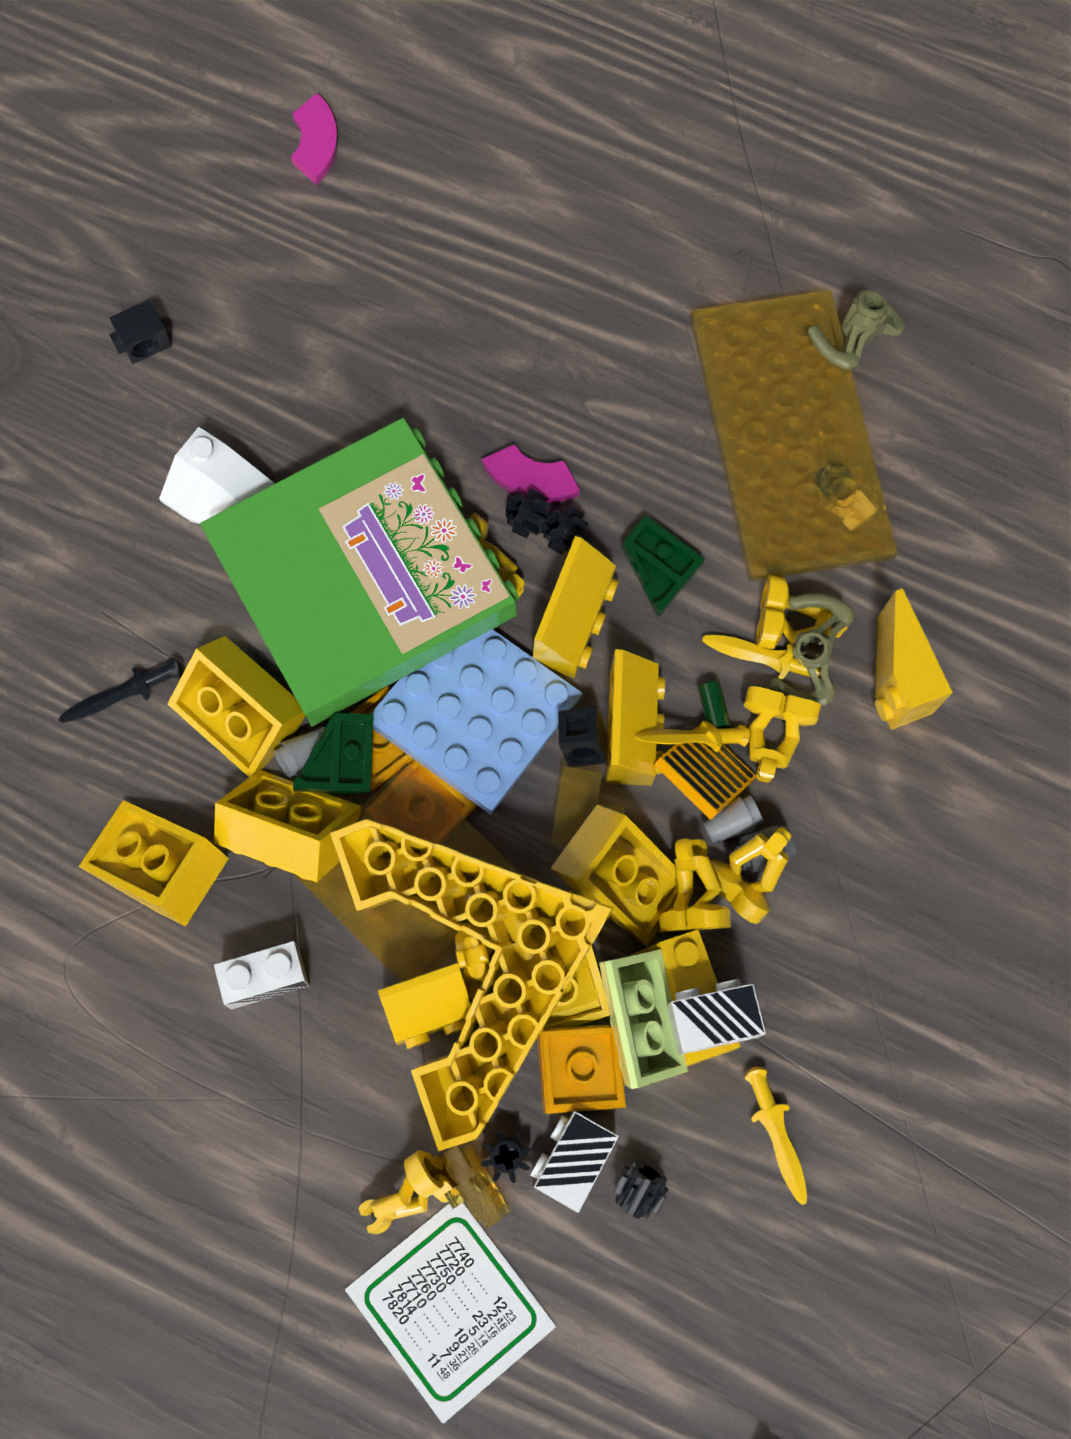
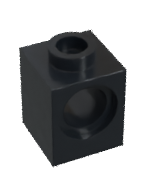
(139, 332)
(582, 736)

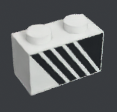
(261, 975)
(715, 1017)
(574, 1161)

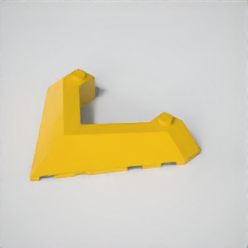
(537, 943)

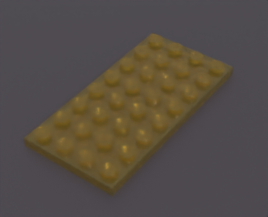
(780, 422)

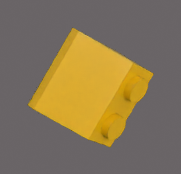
(426, 1006)

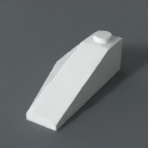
(209, 478)

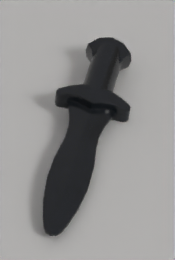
(136, 685)

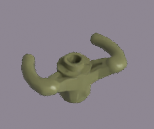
(865, 319)
(841, 618)

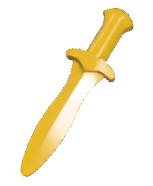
(779, 660)
(706, 734)
(772, 1118)

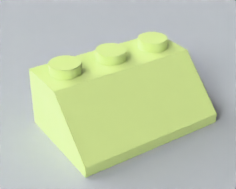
(639, 1016)

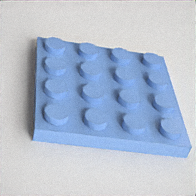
(476, 716)

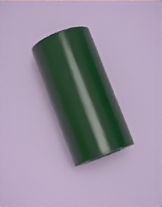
(714, 704)

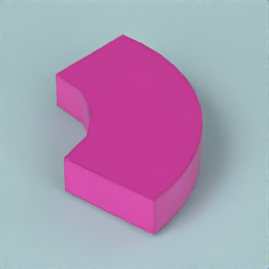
(318, 139)
(520, 474)

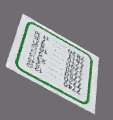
(450, 1309)

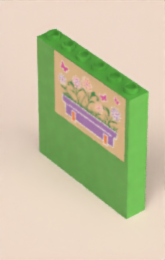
(360, 570)

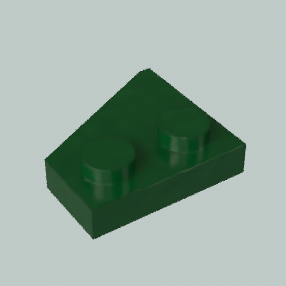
(660, 563)
(340, 757)

